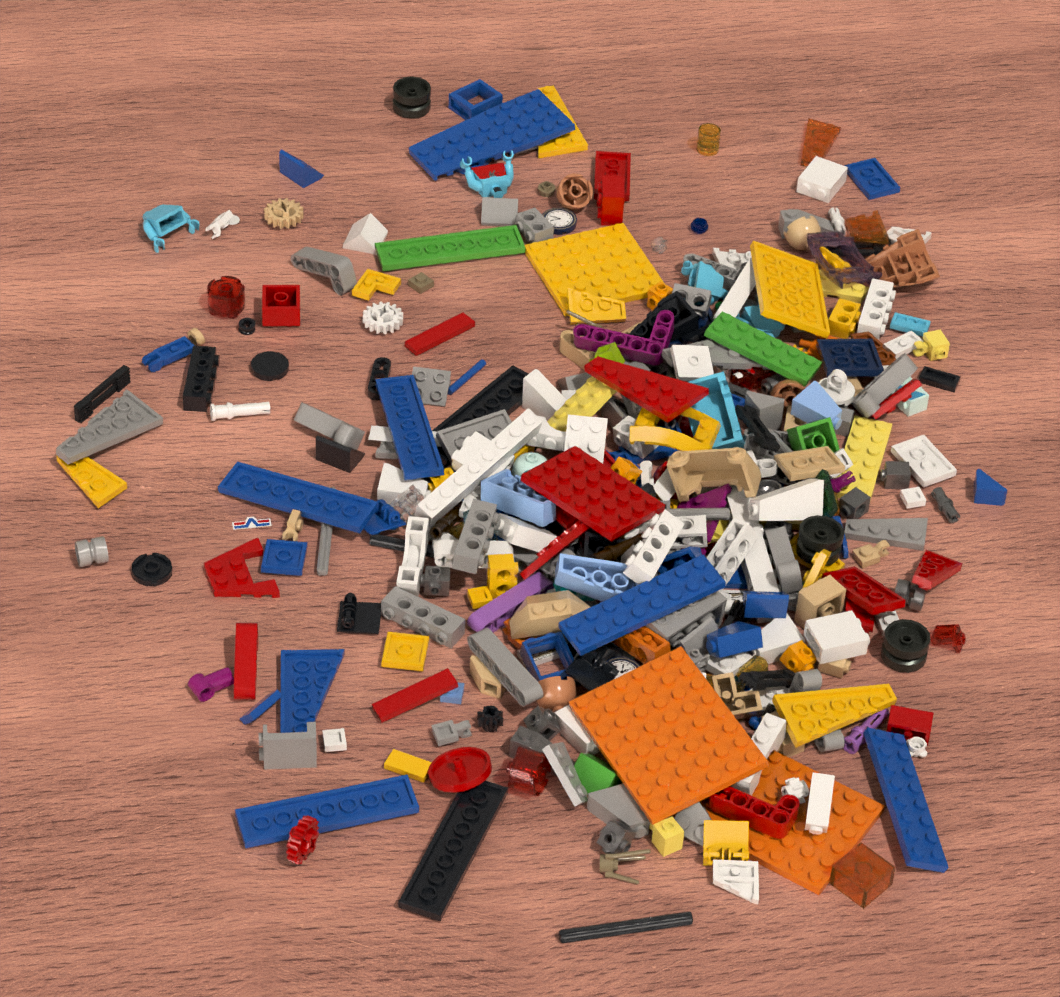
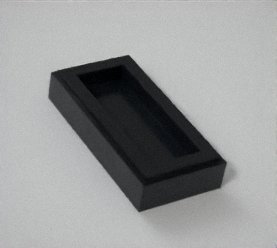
(939, 379)

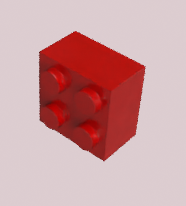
(610, 200)
(281, 305)

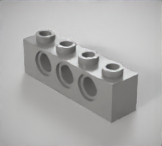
(475, 536)
(423, 617)

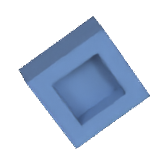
(454, 696)

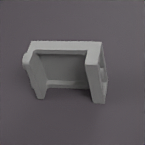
(289, 749)

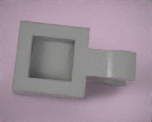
(448, 732)

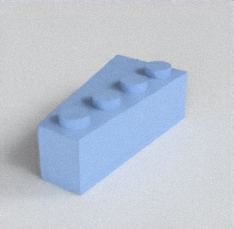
(517, 498)
(592, 576)

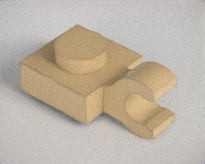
(294, 525)
(870, 555)

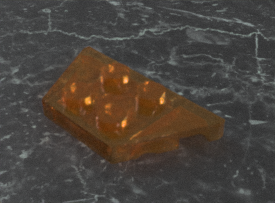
(867, 228)

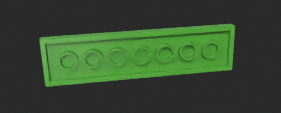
(449, 248)

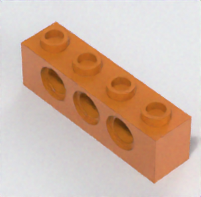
(643, 644)

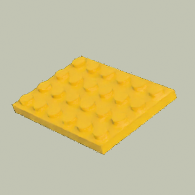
(789, 289)

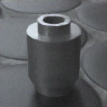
(768, 383)

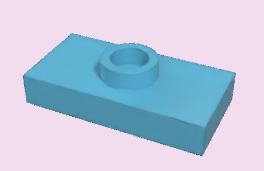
(909, 323)

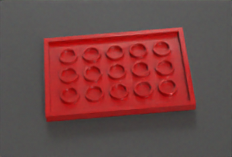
(593, 493)

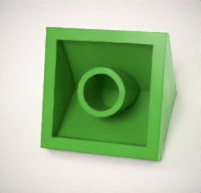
(595, 773)

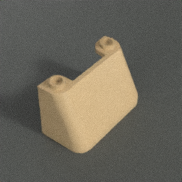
(713, 468)

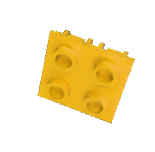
(725, 841)

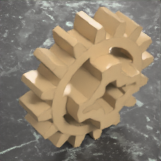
(283, 213)

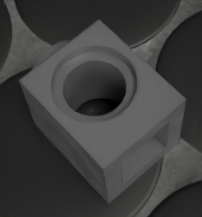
(854, 504)

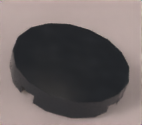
(269, 365)
(151, 569)

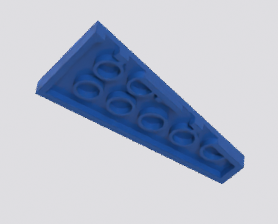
(305, 684)

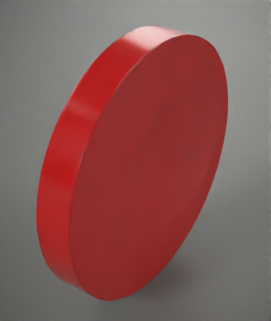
(460, 769)

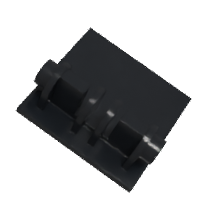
(358, 616)
(591, 671)

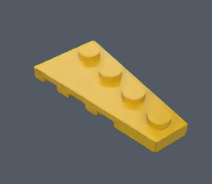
(94, 480)

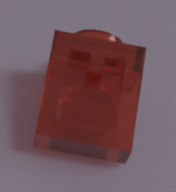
(949, 635)

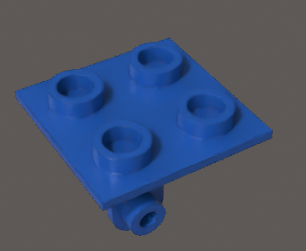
(384, 519)

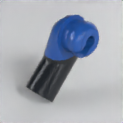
(755, 721)

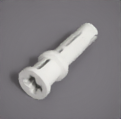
(230, 411)

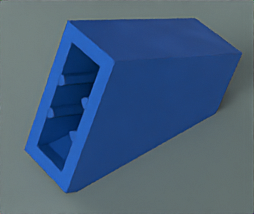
(734, 639)

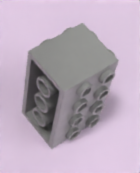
(683, 621)

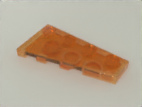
(818, 140)

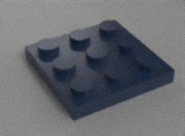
(851, 356)

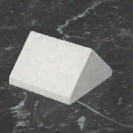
(365, 234)

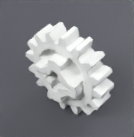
(383, 317)

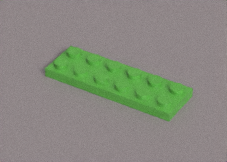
(763, 348)

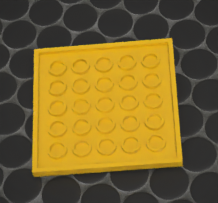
(594, 261)

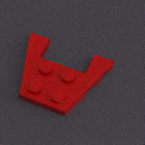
(231, 577)

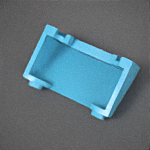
(721, 408)

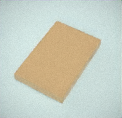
(808, 463)

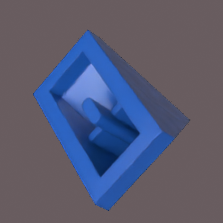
(988, 490)

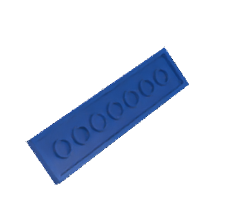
(409, 427)
(290, 493)
(641, 605)
(905, 800)
(332, 808)

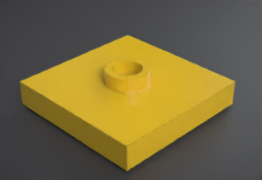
(405, 651)

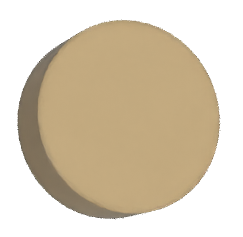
(196, 337)

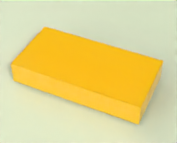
(407, 765)

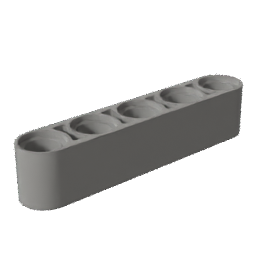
(505, 667)

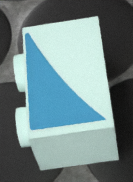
(916, 403)

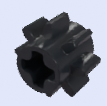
(490, 718)

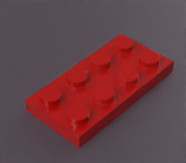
(613, 164)
(866, 591)

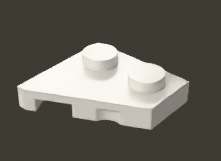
(738, 878)

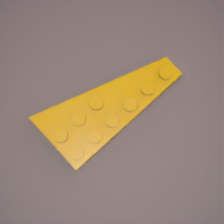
(564, 144)
(824, 711)

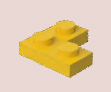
(373, 281)
(815, 573)

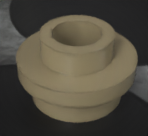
(546, 189)

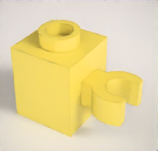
(934, 345)
(667, 836)

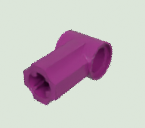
(206, 686)

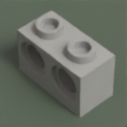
(534, 226)
(695, 295)

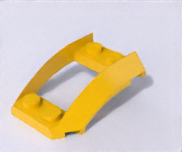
(646, 431)

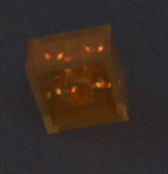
(862, 875)

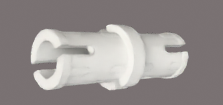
(837, 221)

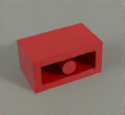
(910, 722)

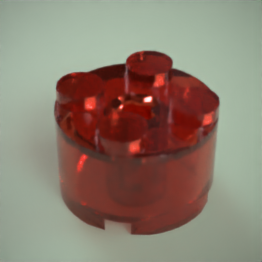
(226, 297)
(528, 771)

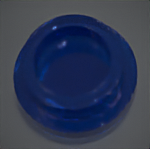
(699, 225)

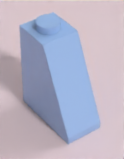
(816, 404)

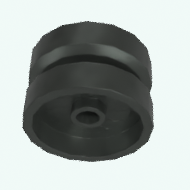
(411, 97)
(819, 534)
(905, 645)

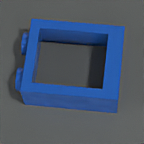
(459, 99)
(546, 642)

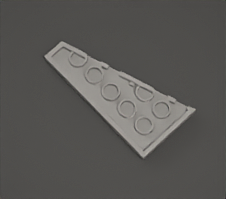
(719, 356)
(112, 425)

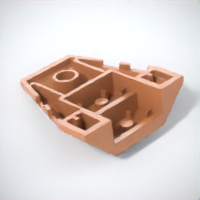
(904, 262)

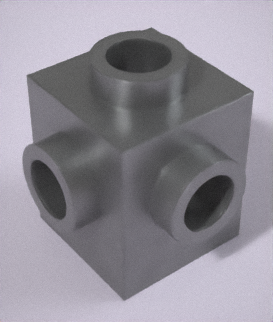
(436, 581)
(543, 722)
(616, 837)

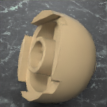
(798, 230)

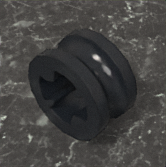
(246, 330)

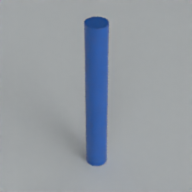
(465, 377)

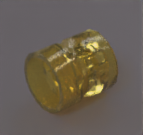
(708, 139)

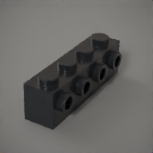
(200, 379)

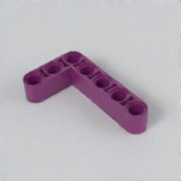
(629, 342)

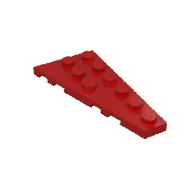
(652, 391)

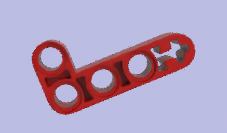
(245, 661)
(762, 816)

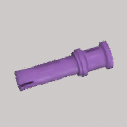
(854, 736)

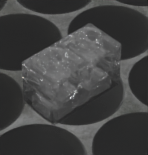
(403, 506)

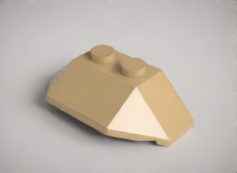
(543, 612)

